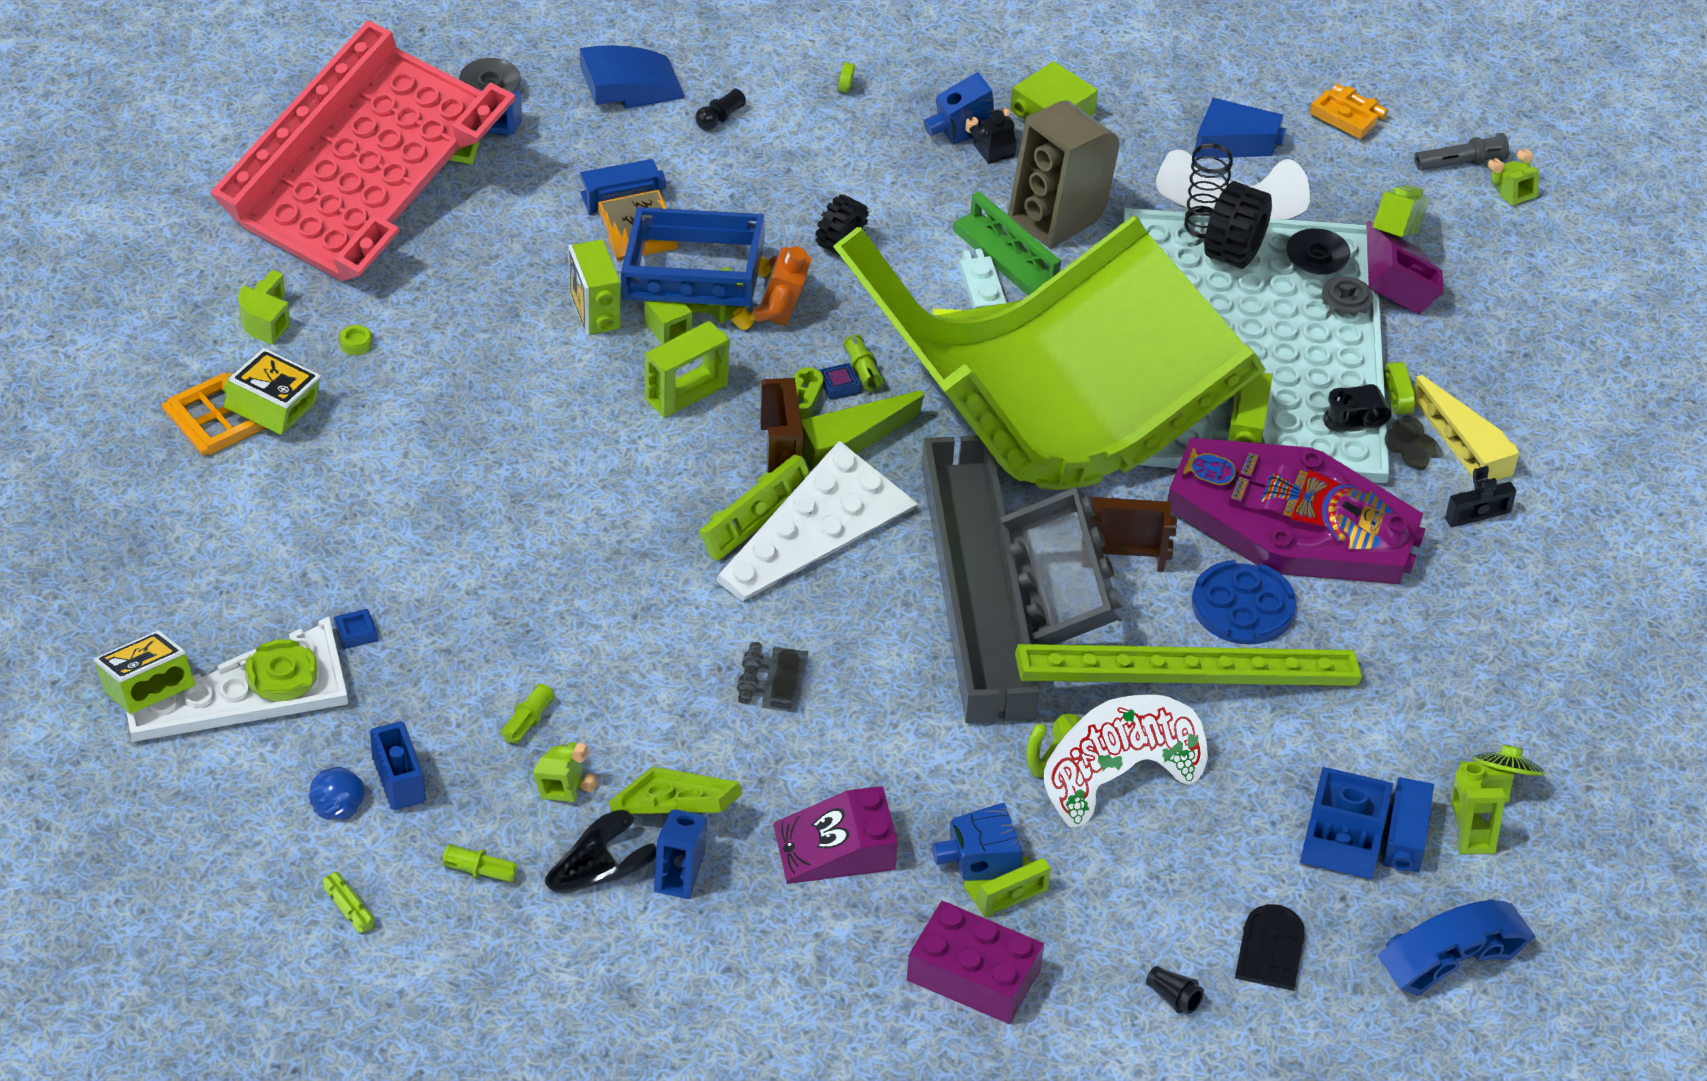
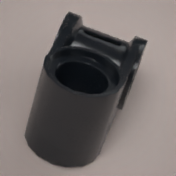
(1359, 408)

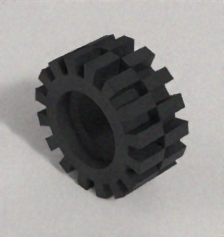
(840, 220)

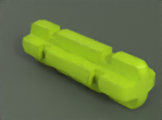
(348, 902)

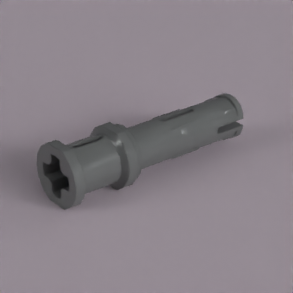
(1475, 150)

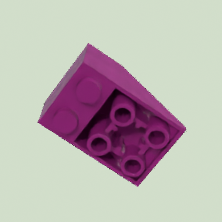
(1401, 271)

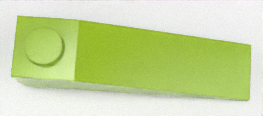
(857, 425)

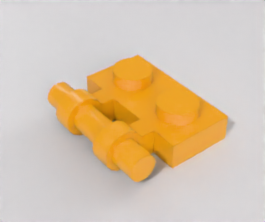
(1348, 110)

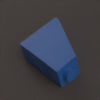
(1240, 129)

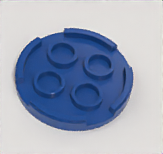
(1243, 602)

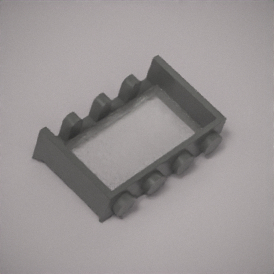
(1063, 566)

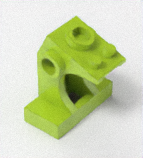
(1474, 792)

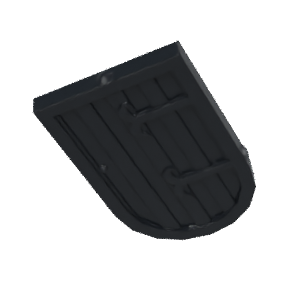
(1271, 947)

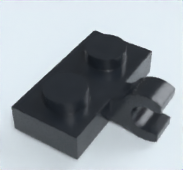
(1482, 503)

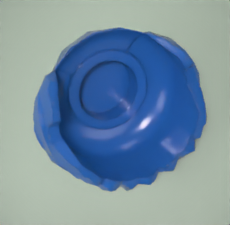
(336, 793)

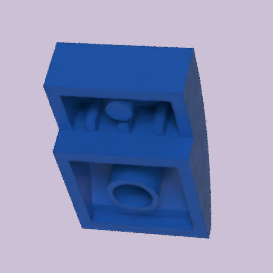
(628, 75)
(1347, 823)

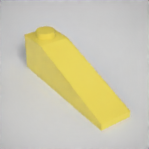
(1466, 433)

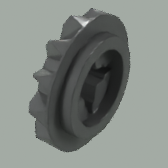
(1346, 287)

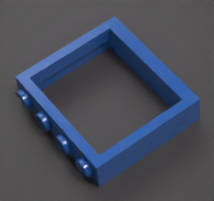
(692, 285)

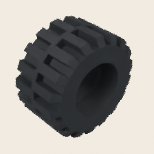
(1238, 224)

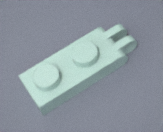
(980, 279)

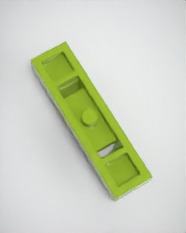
(752, 508)

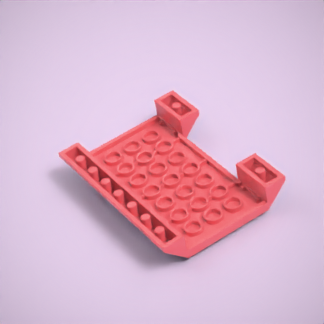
(355, 153)

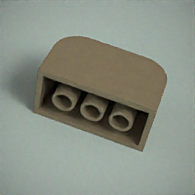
(1062, 173)

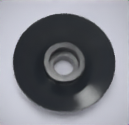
(1318, 251)

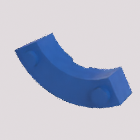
(1436, 946)

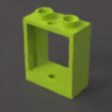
(671, 394)

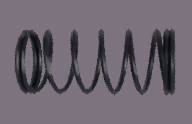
(1204, 209)

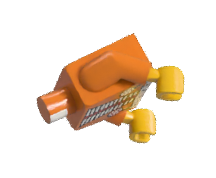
(782, 288)

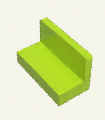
(1010, 888)

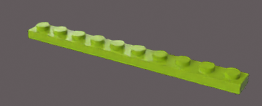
(1187, 665)

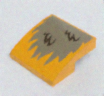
(619, 217)

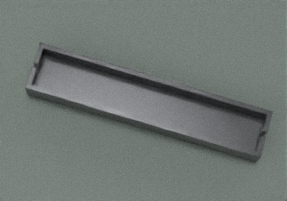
(978, 580)

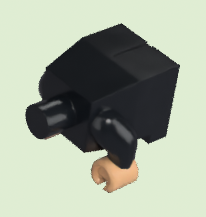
(994, 136)

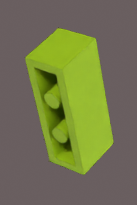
(1401, 210)

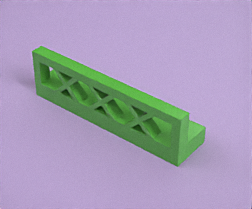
(1006, 251)

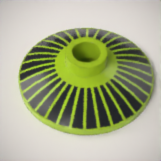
(1510, 760)

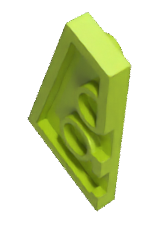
(667, 789)

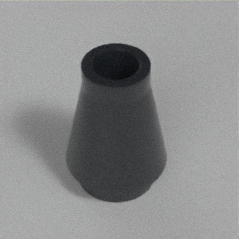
(1177, 990)

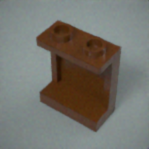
(782, 419)
(1136, 527)

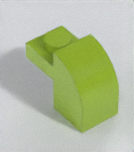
(263, 308)

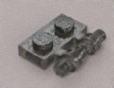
(784, 679)

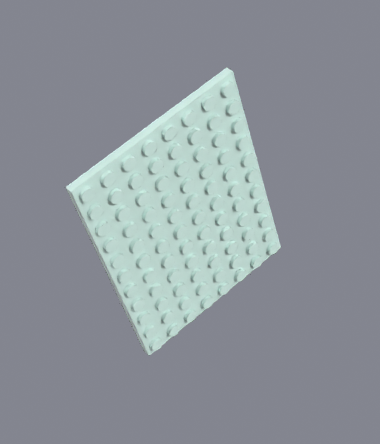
(1292, 333)

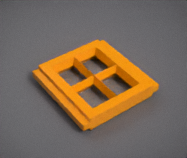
(204, 420)

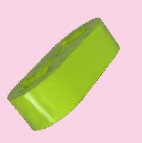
(1399, 388)
(811, 394)

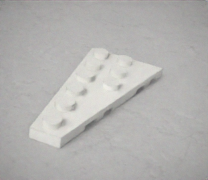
(823, 514)
(227, 699)

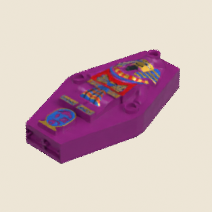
(1295, 511)

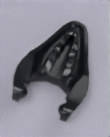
(589, 860)

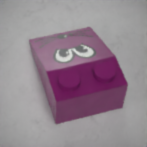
(838, 837)

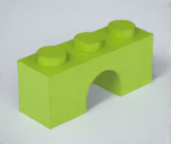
(675, 318)

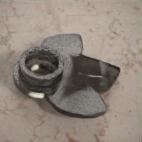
(1409, 439)

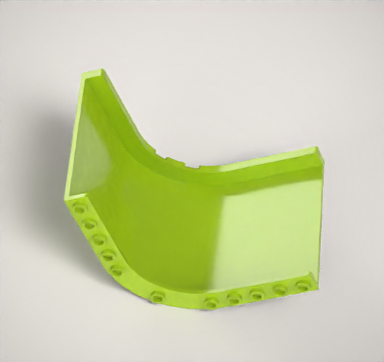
(1082, 369)

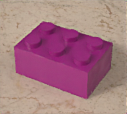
(975, 962)

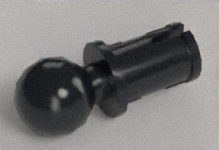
(719, 110)

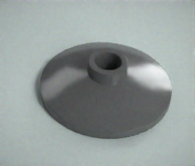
(493, 70)

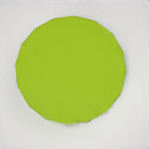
(281, 670)

